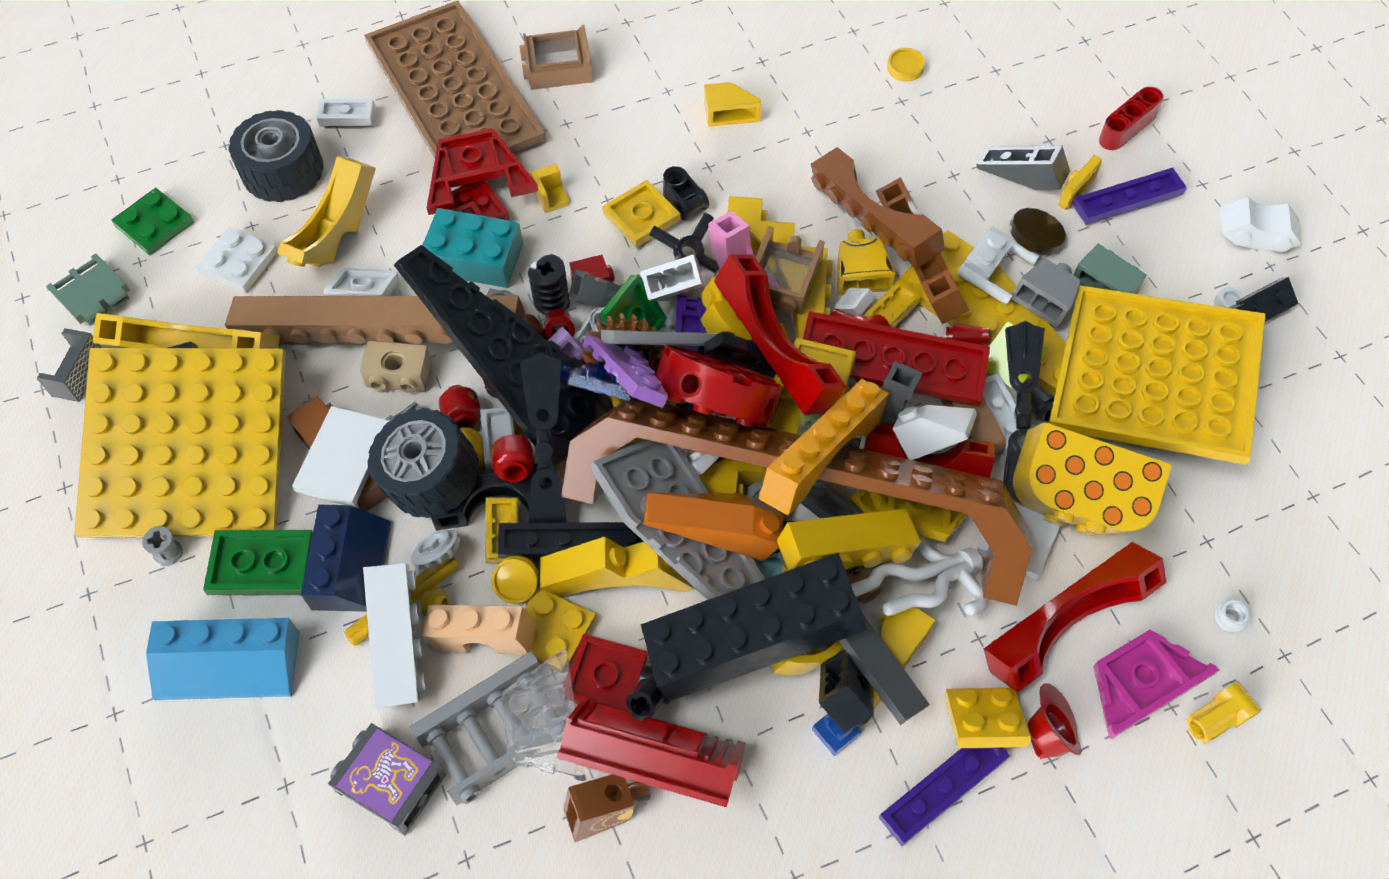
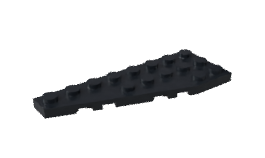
(495, 344)

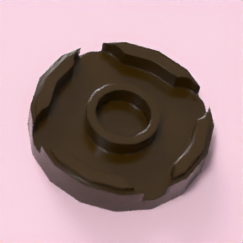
(1037, 231)

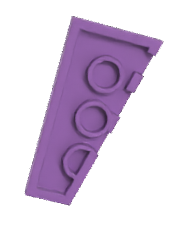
(630, 369)

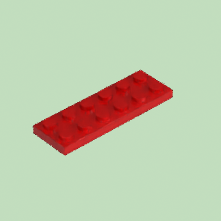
(948, 366)

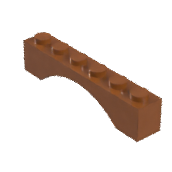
(910, 235)
(934, 274)

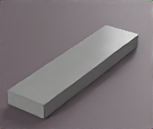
(655, 337)

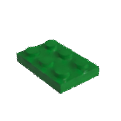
(257, 562)

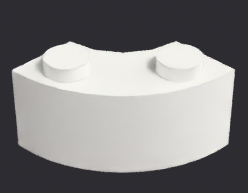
(1260, 225)

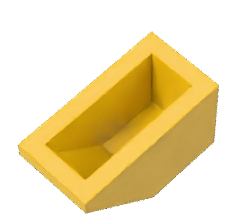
(730, 105)

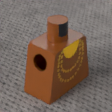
(601, 804)

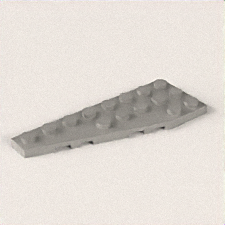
(663, 468)

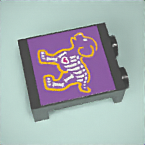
(387, 778)

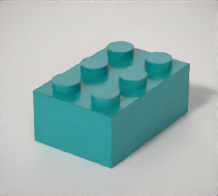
(476, 246)

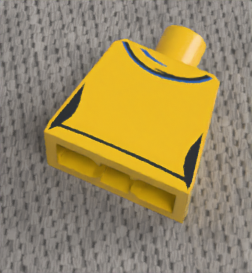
(863, 264)

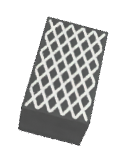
(71, 376)

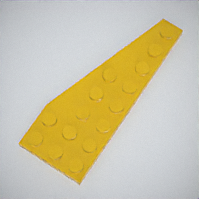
(988, 311)

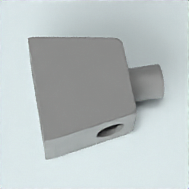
(1047, 291)

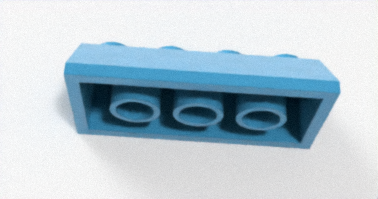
(222, 658)

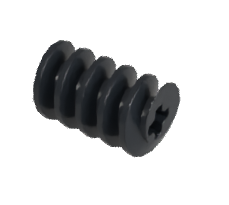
(549, 284)

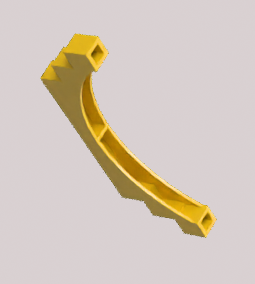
(730, 474)

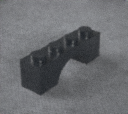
(488, 486)

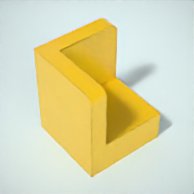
(550, 189)

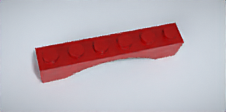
(746, 288)
(1125, 577)

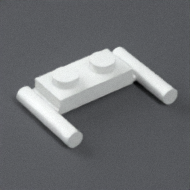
(987, 257)

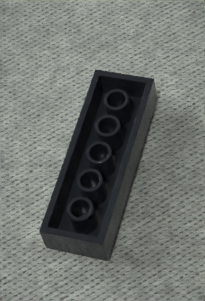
(752, 627)

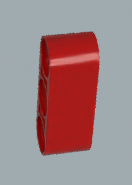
(1130, 118)

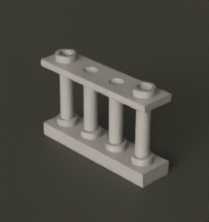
(463, 712)

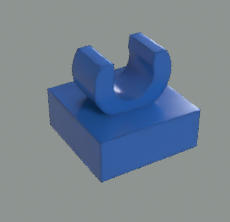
(833, 736)

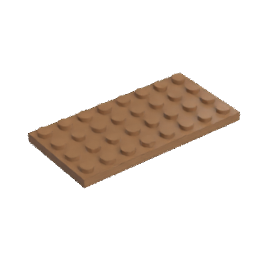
(451, 79)

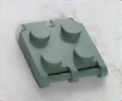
(90, 291)

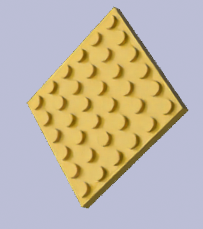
(1161, 374)
(180, 441)

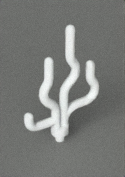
(949, 568)

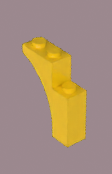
(335, 215)
(607, 565)

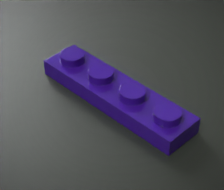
(1129, 196)
(940, 791)

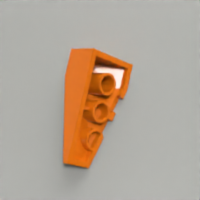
(718, 519)

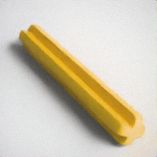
(424, 581)

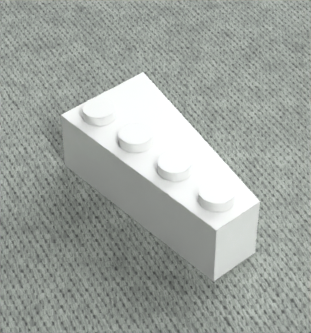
(392, 634)

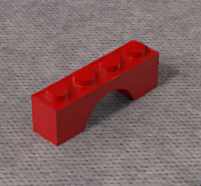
(967, 456)

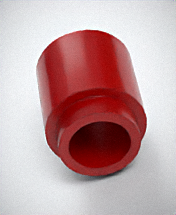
(557, 317)

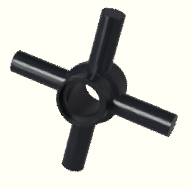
(693, 241)

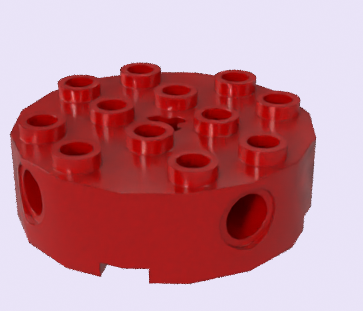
(718, 387)

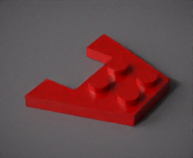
(474, 159)

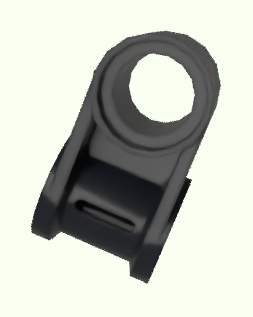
(683, 192)

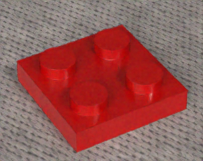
(606, 671)

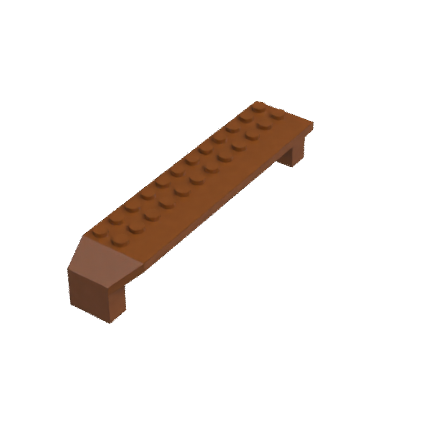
(976, 495)

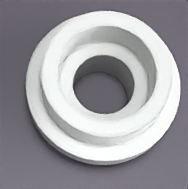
(1235, 608)

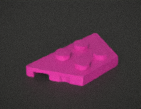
(1144, 679)

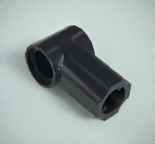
(645, 696)

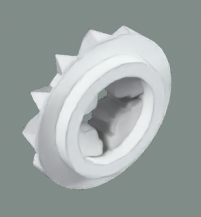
(435, 549)

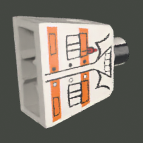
(675, 277)

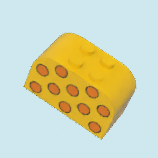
(1088, 482)

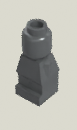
(592, 290)
(901, 385)

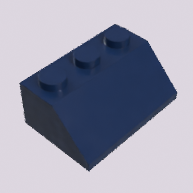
(339, 549)

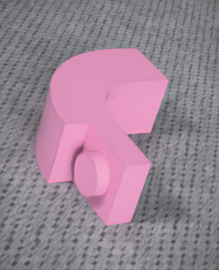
(729, 236)

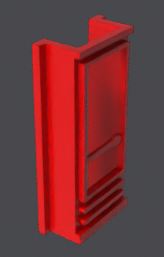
(651, 752)

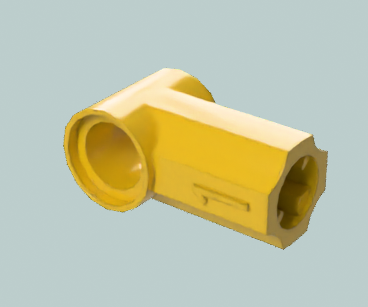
(1228, 709)

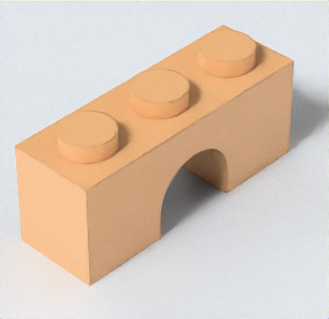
(500, 627)

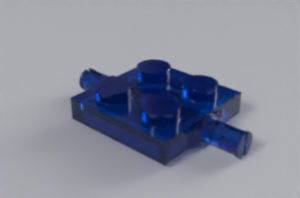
(595, 378)

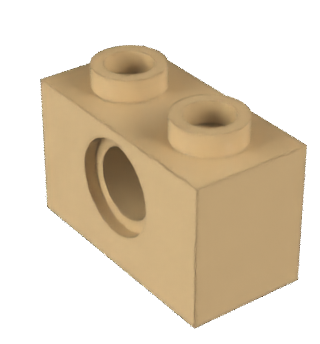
(384, 357)

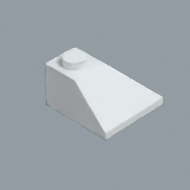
(932, 428)

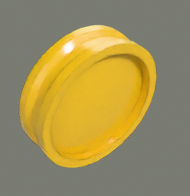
(905, 64)
(515, 579)

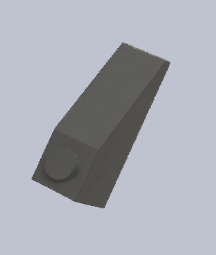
(1027, 165)

